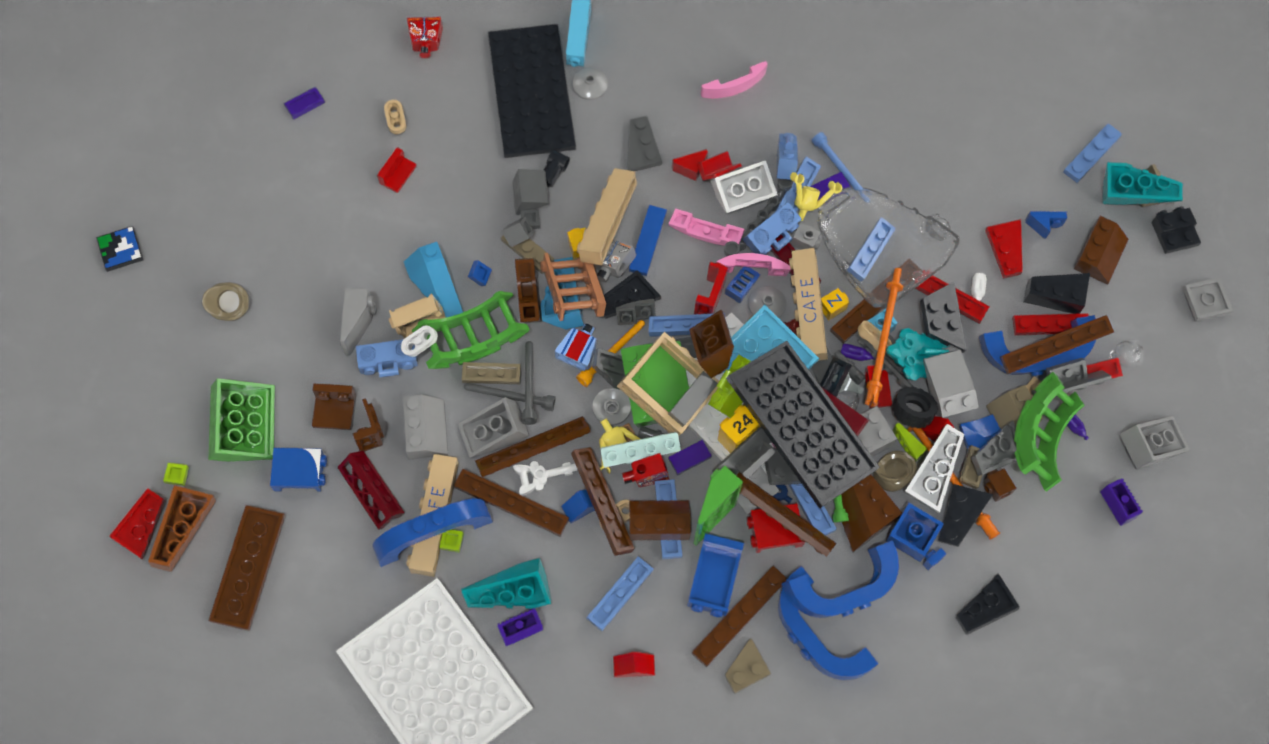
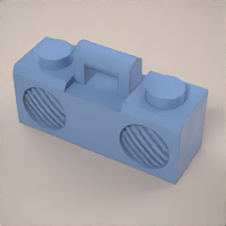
(787, 155)
(778, 223)
(383, 355)

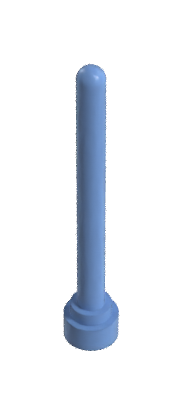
(820, 141)

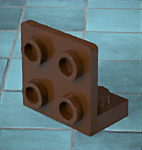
(333, 406)
(370, 437)

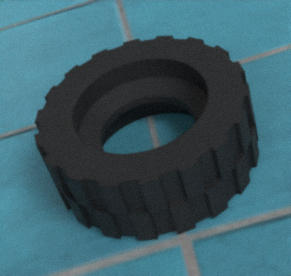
(909, 416)

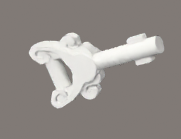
(540, 475)

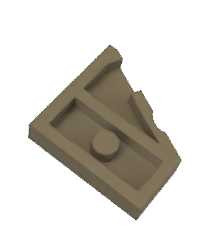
(747, 668)

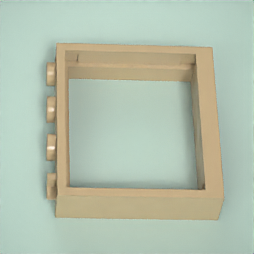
(645, 401)

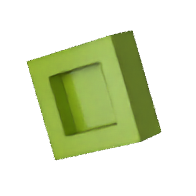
(176, 474)
(451, 540)

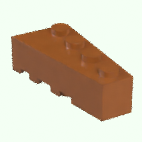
(179, 525)

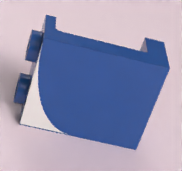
(298, 468)

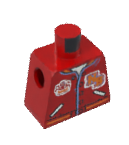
(425, 34)
(654, 469)

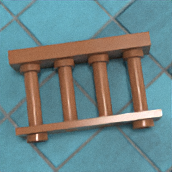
(587, 275)

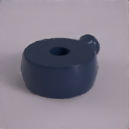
(783, 495)

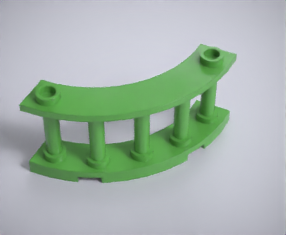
(477, 350)
(1044, 458)

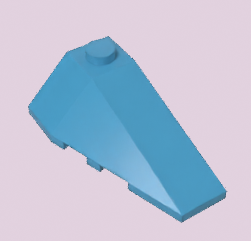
(430, 275)
(571, 318)

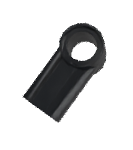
(554, 166)

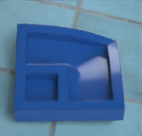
(979, 431)

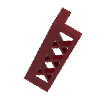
(372, 485)

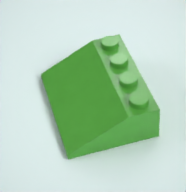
(659, 377)
(241, 421)
(719, 501)

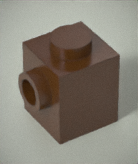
(999, 484)

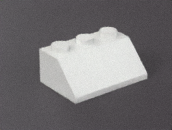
(744, 187)

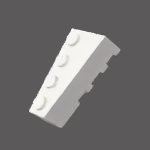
(934, 474)

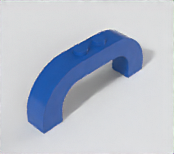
(994, 347)
(418, 529)
(885, 573)
(813, 649)

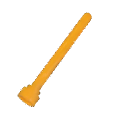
(585, 377)

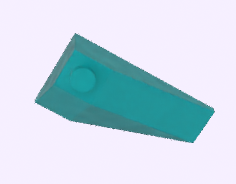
(1135, 186)
(516, 586)

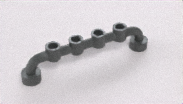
(733, 247)

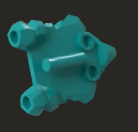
(911, 350)

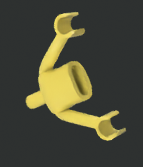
(807, 196)
(614, 436)

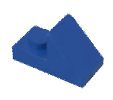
(1042, 220)

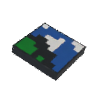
(119, 248)

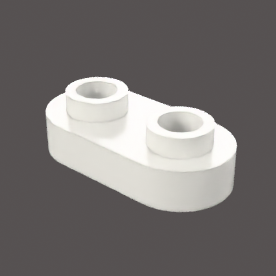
(419, 339)

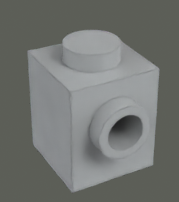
(806, 238)

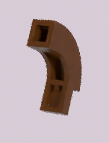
(527, 290)

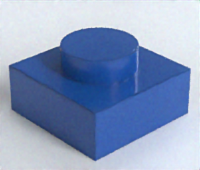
(479, 273)
(933, 558)

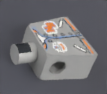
(616, 261)

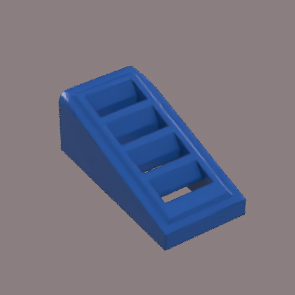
(736, 295)

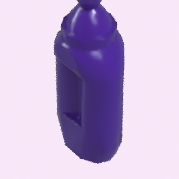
(856, 353)
(1077, 427)

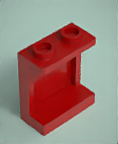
(717, 274)
(769, 532)

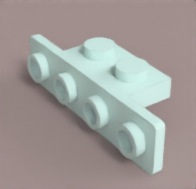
(639, 449)

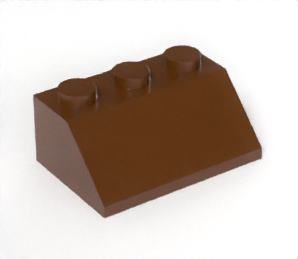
(1102, 250)
(712, 343)
(659, 520)

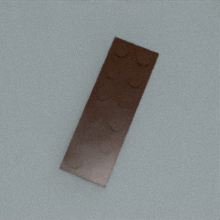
(247, 568)

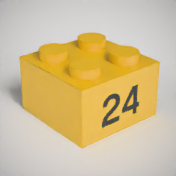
(737, 428)

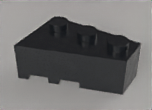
(1058, 292)

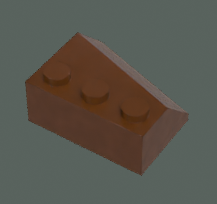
(868, 512)

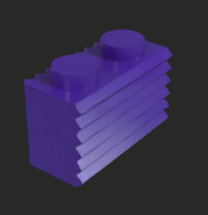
(1121, 502)
(520, 627)

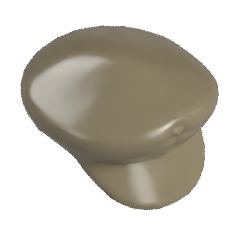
(226, 301)
(895, 470)

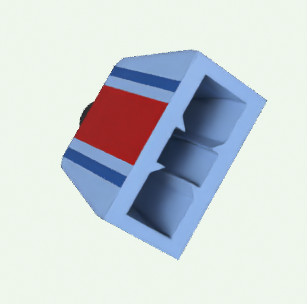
(577, 347)

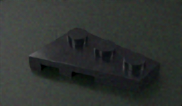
(629, 290)

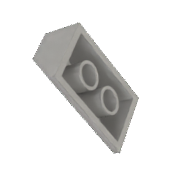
(424, 426)

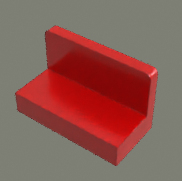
(716, 166)
(396, 171)
(884, 398)

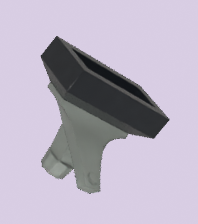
(838, 379)

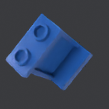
(715, 575)

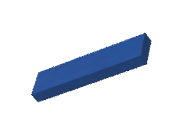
(648, 239)

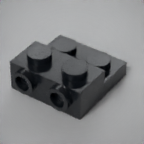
(1176, 229)

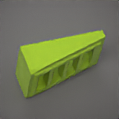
(909, 442)

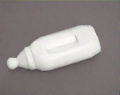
(978, 286)

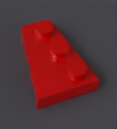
(1007, 247)
(139, 523)

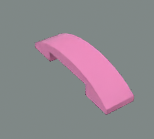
(716, 90)
(705, 230)
(775, 266)

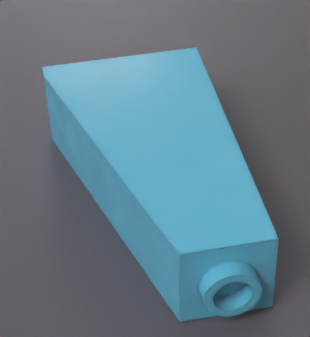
(578, 32)

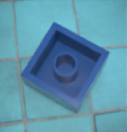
(915, 532)

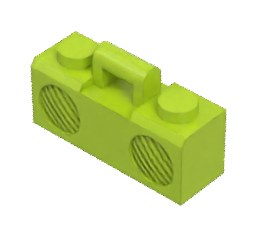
(725, 397)

